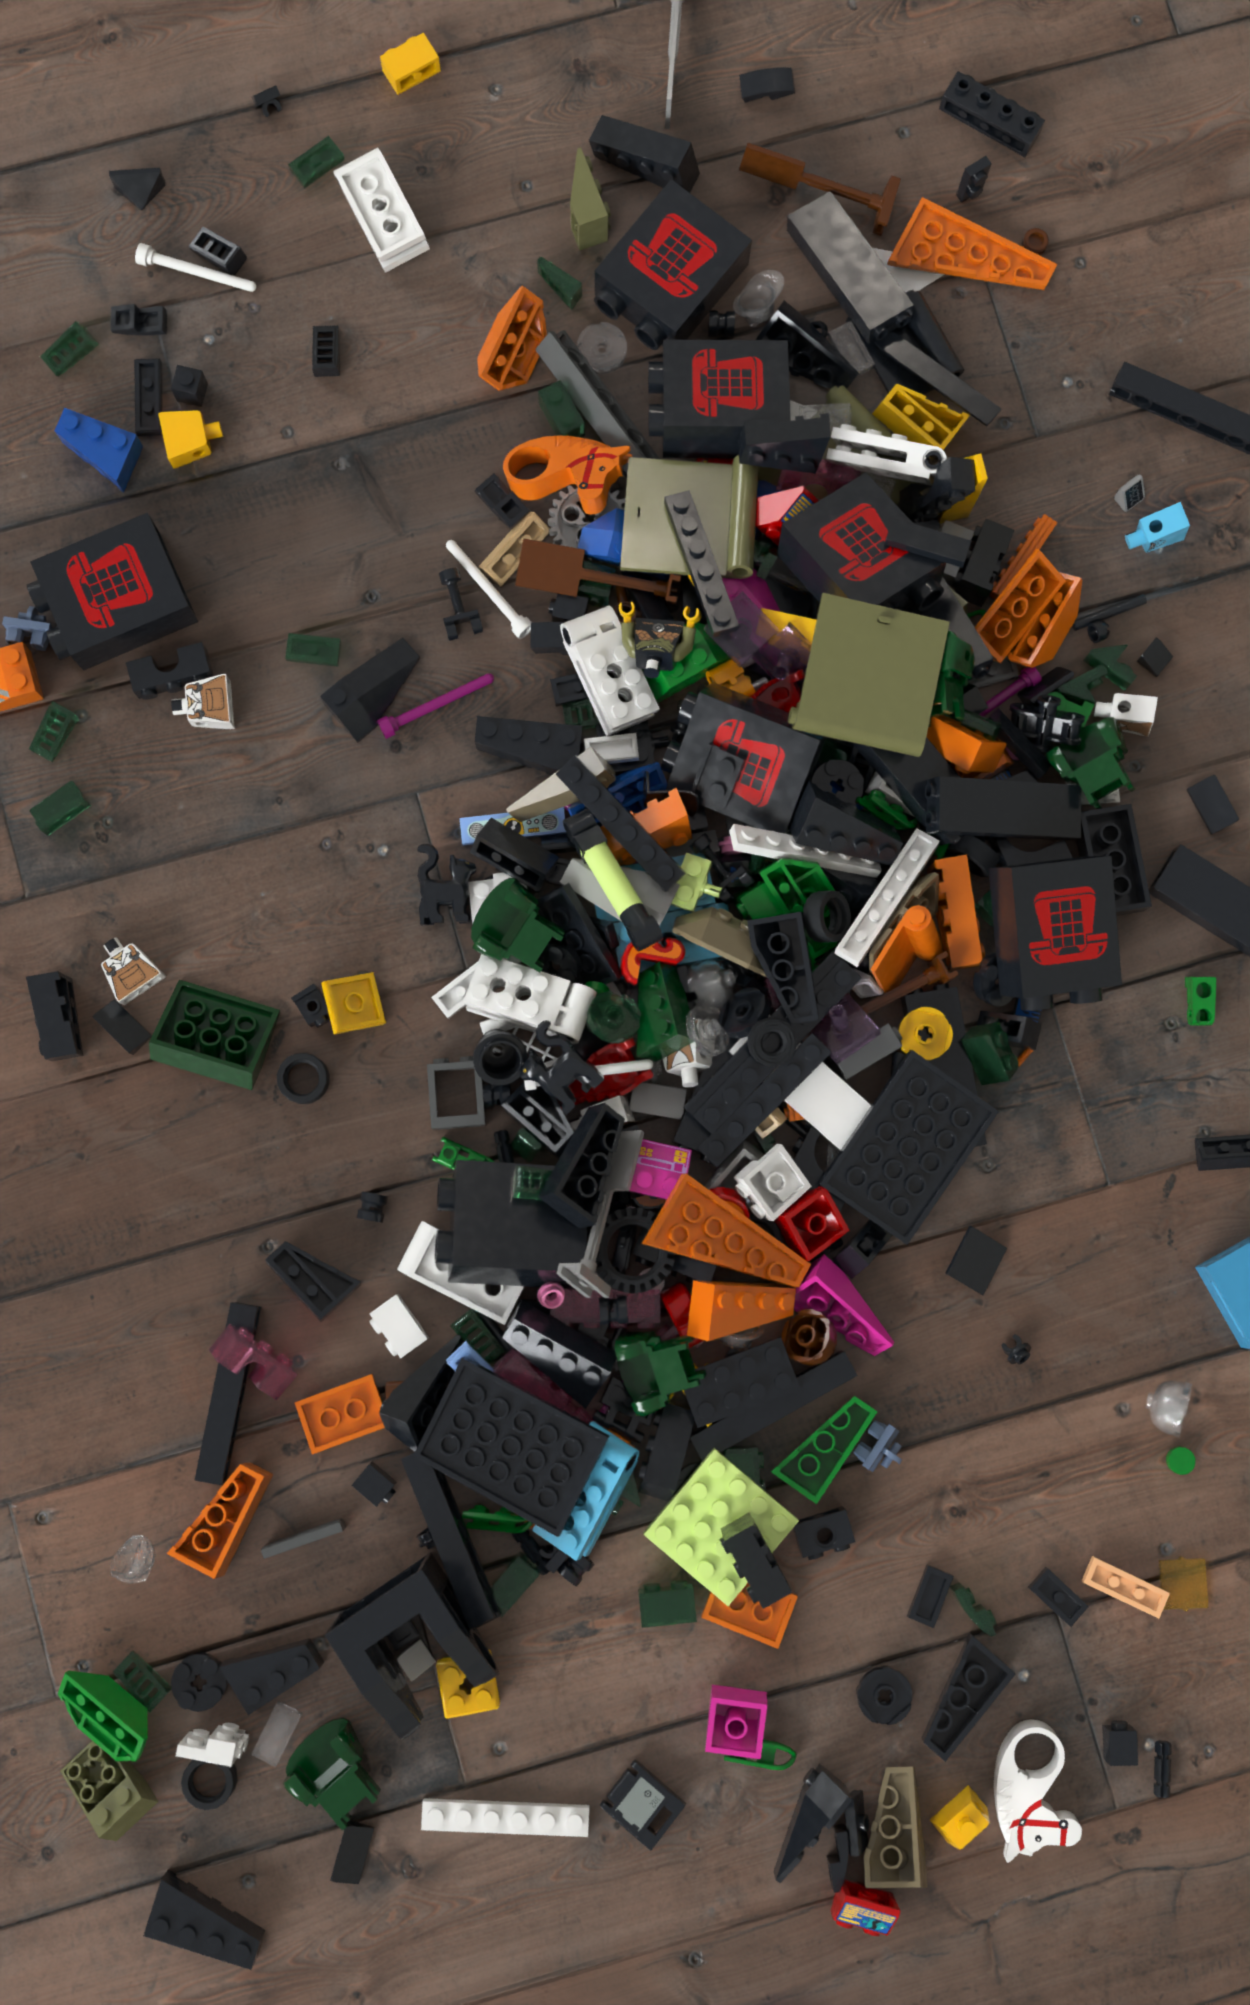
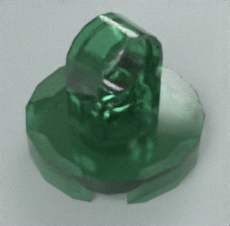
(613, 1017)

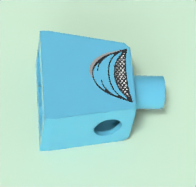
(1160, 529)

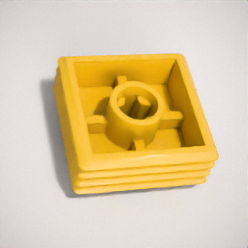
(457, 1699)

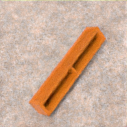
(1034, 541)

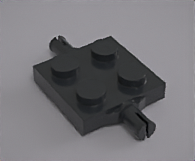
(645, 743)

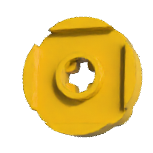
(937, 1026)

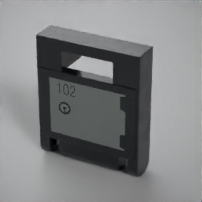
(638, 1801)

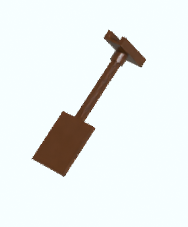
(789, 172)
(560, 569)
(936, 972)

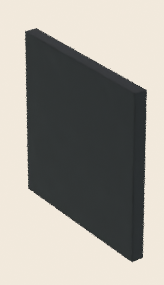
(976, 1260)

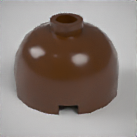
(809, 1337)

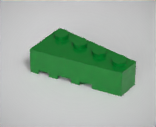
(758, 903)
(823, 1453)

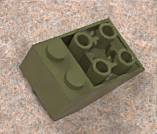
(587, 211)
(108, 1791)

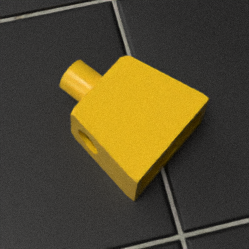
(187, 436)
(961, 1818)

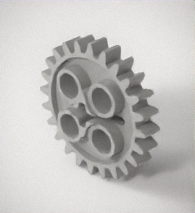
(568, 531)

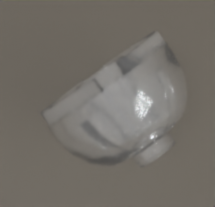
(711, 982)
(1169, 1406)

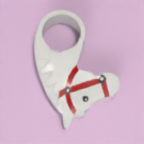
(1018, 1794)

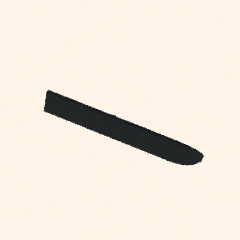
(938, 378)

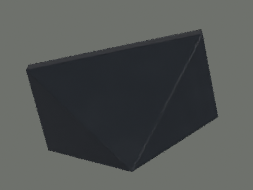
(138, 184)

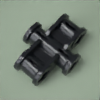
(1047, 723)

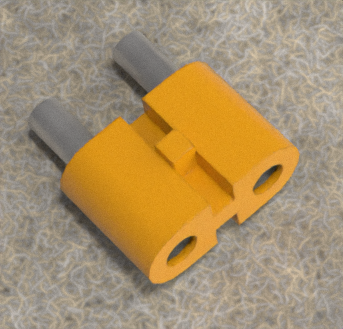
(733, 678)

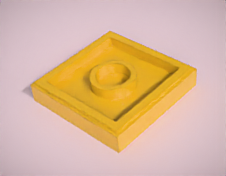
(353, 1003)

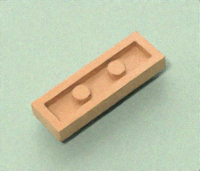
(1125, 1587)

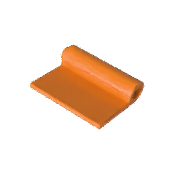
(911, 939)

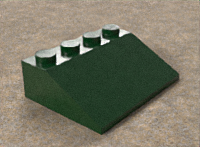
(214, 1034)

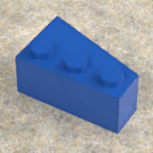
(101, 445)

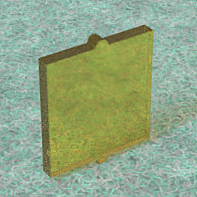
(1185, 1582)

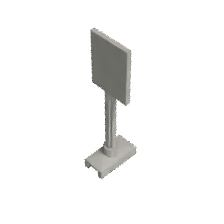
(672, 53)
(623, 1163)

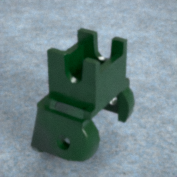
(957, 658)
(1095, 761)
(511, 926)
(655, 1369)
(330, 1768)

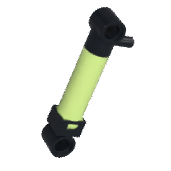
(594, 851)

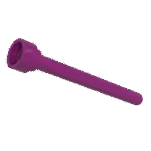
(1027, 678)
(390, 725)

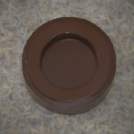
(1035, 240)

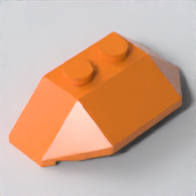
(511, 343)
(1050, 628)

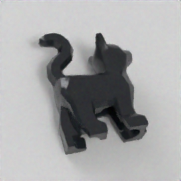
(444, 893)
(563, 1072)

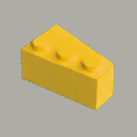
(919, 418)

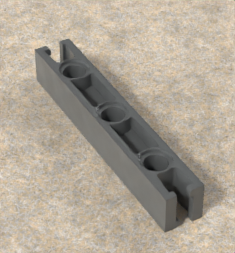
(592, 395)

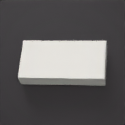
(615, 747)

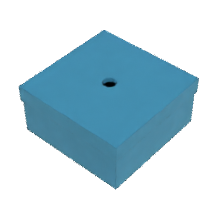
(1229, 1285)

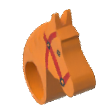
(569, 461)

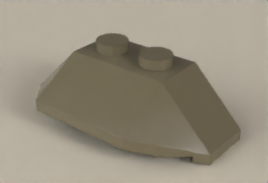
(721, 934)

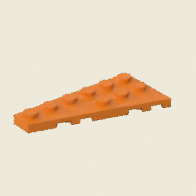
(955, 246)
(712, 1231)

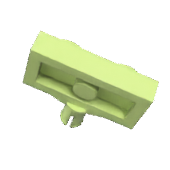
(694, 883)

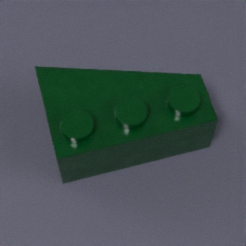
(662, 1013)

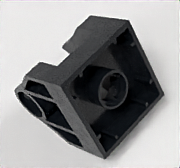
(371, 1664)

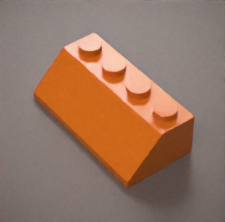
(1019, 605)

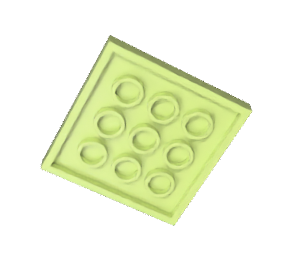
(693, 1519)

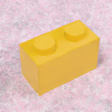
(410, 63)

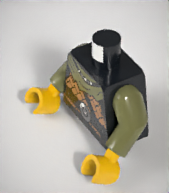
(657, 642)

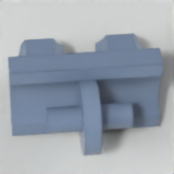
(28, 625)
(885, 1436)

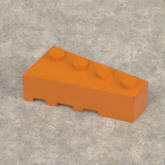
(663, 820)
(957, 914)
(732, 1307)
(220, 1527)

